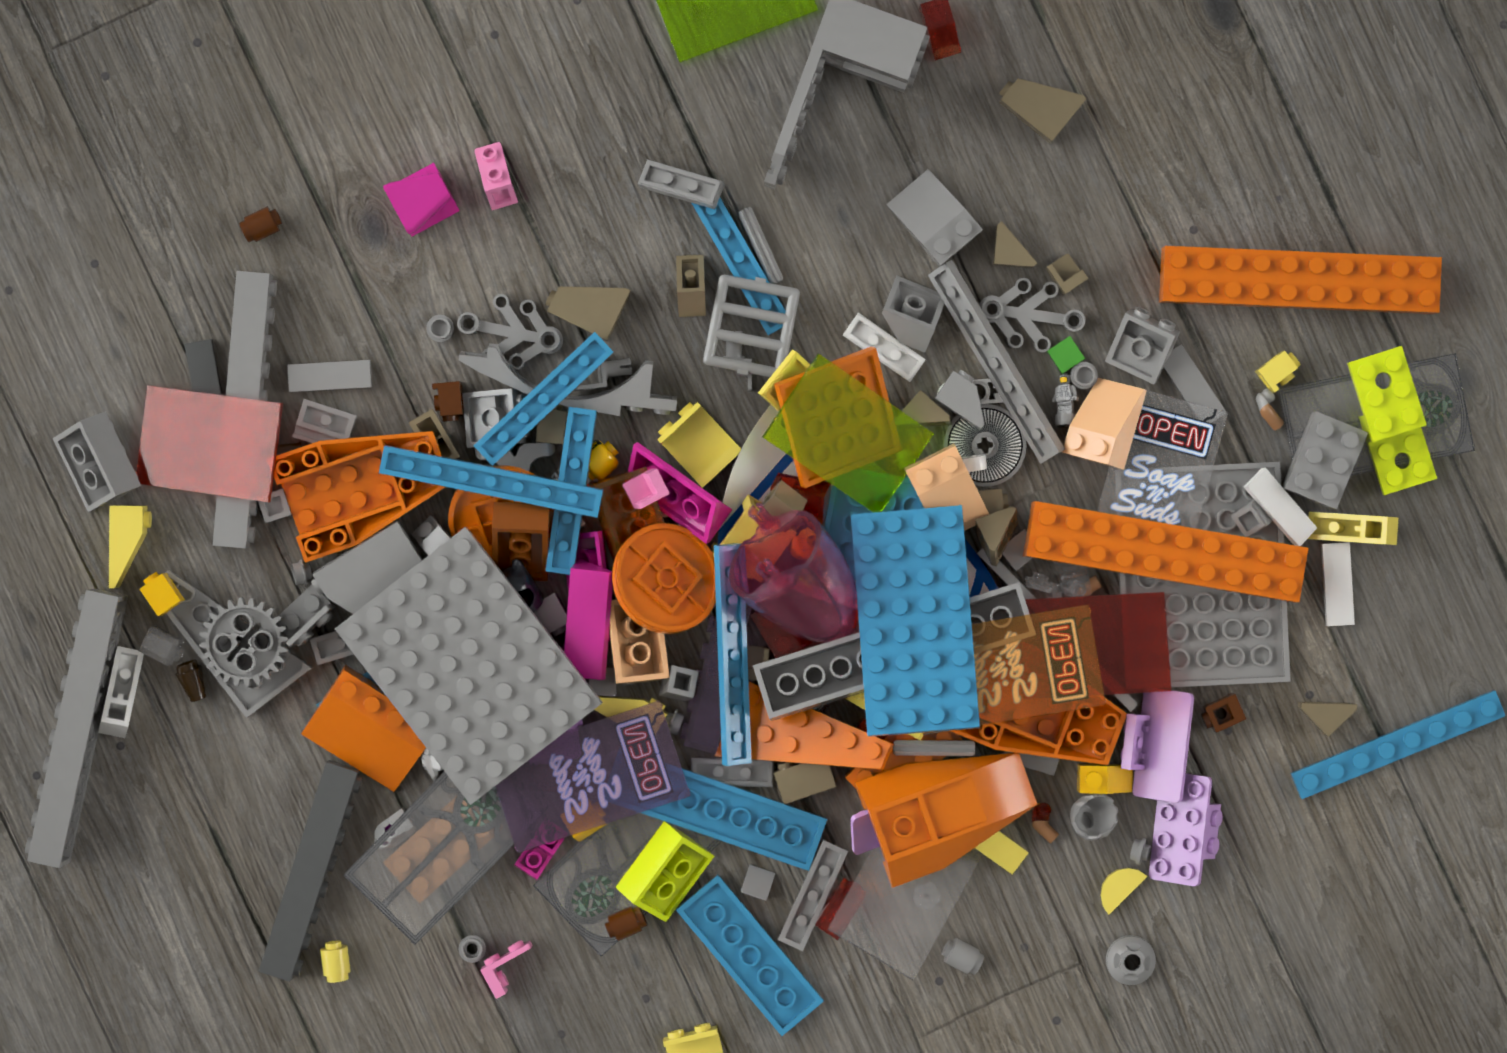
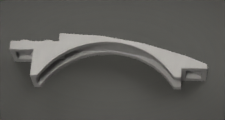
(631, 393)

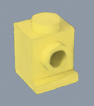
(1278, 370)

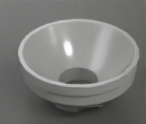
(1120, 950)

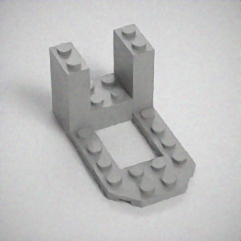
(857, 42)

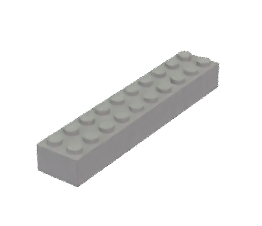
(835, 667)
(76, 728)

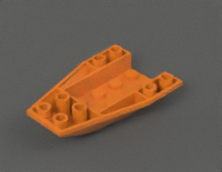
(341, 494)
(1070, 735)
(942, 809)

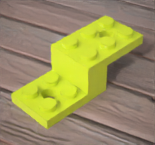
(1392, 420)

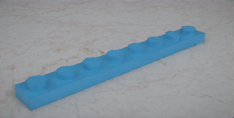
(491, 481)
(732, 662)
(1398, 744)

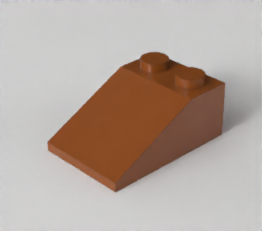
(521, 534)

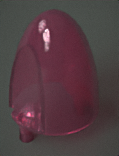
(796, 576)

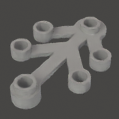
(1026, 314)
(516, 332)

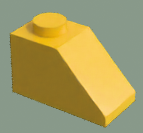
(1103, 778)

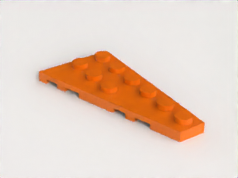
(811, 739)

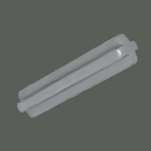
(760, 245)
(934, 747)

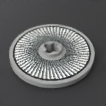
(1007, 439)

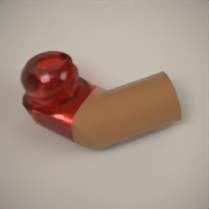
(1040, 822)

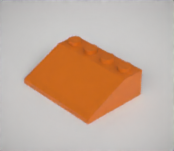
(365, 729)

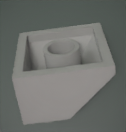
(912, 313)

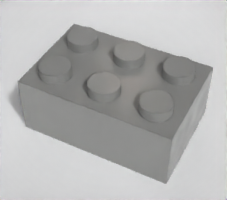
(1324, 460)

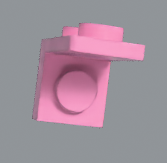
(495, 176)
(496, 979)

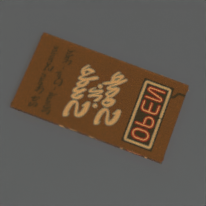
(1036, 665)

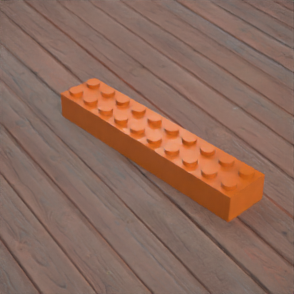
(1300, 280)
(1165, 552)

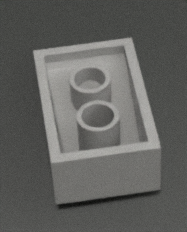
(934, 217)

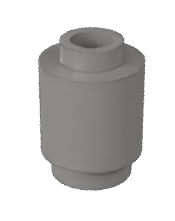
(962, 956)

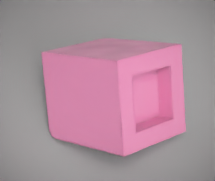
(645, 488)

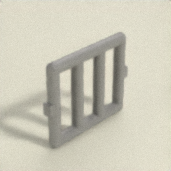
(721, 306)

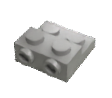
(1142, 344)
(486, 409)

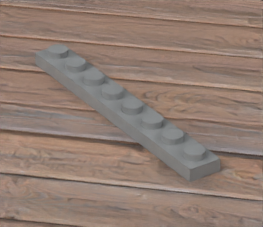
(996, 362)

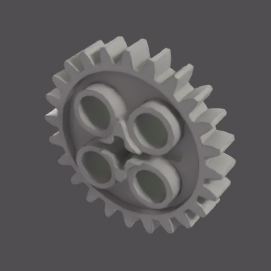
(262, 658)

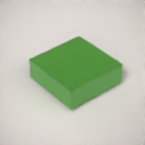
(1065, 354)

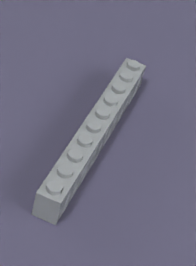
(246, 380)

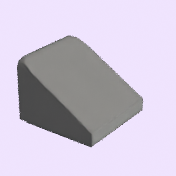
(1251, 518)
(605, 687)
(757, 882)

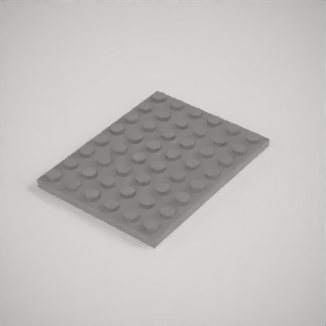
(1221, 633)
(468, 665)

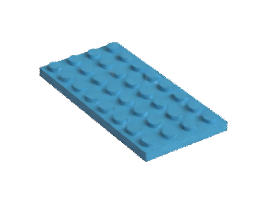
(915, 621)

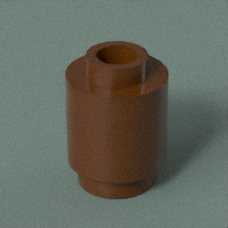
(260, 224)
(625, 923)

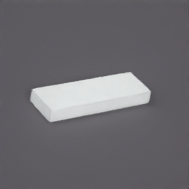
(890, 352)
(1280, 507)
(1337, 584)

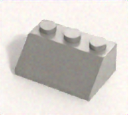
(96, 461)

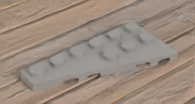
(189, 620)

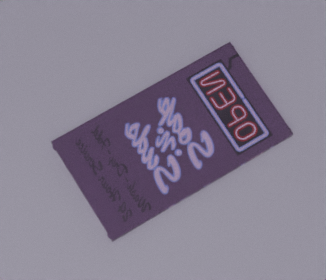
(593, 778)

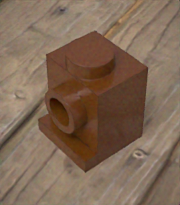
(449, 400)
(1233, 713)

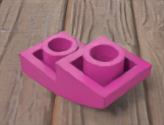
(536, 859)

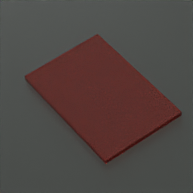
(209, 443)
(1127, 637)

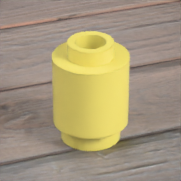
(335, 961)

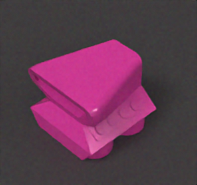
(421, 199)

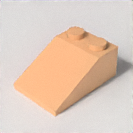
(1105, 424)
(945, 482)

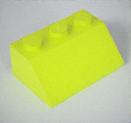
(664, 871)

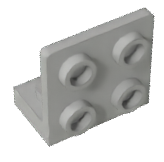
(304, 615)

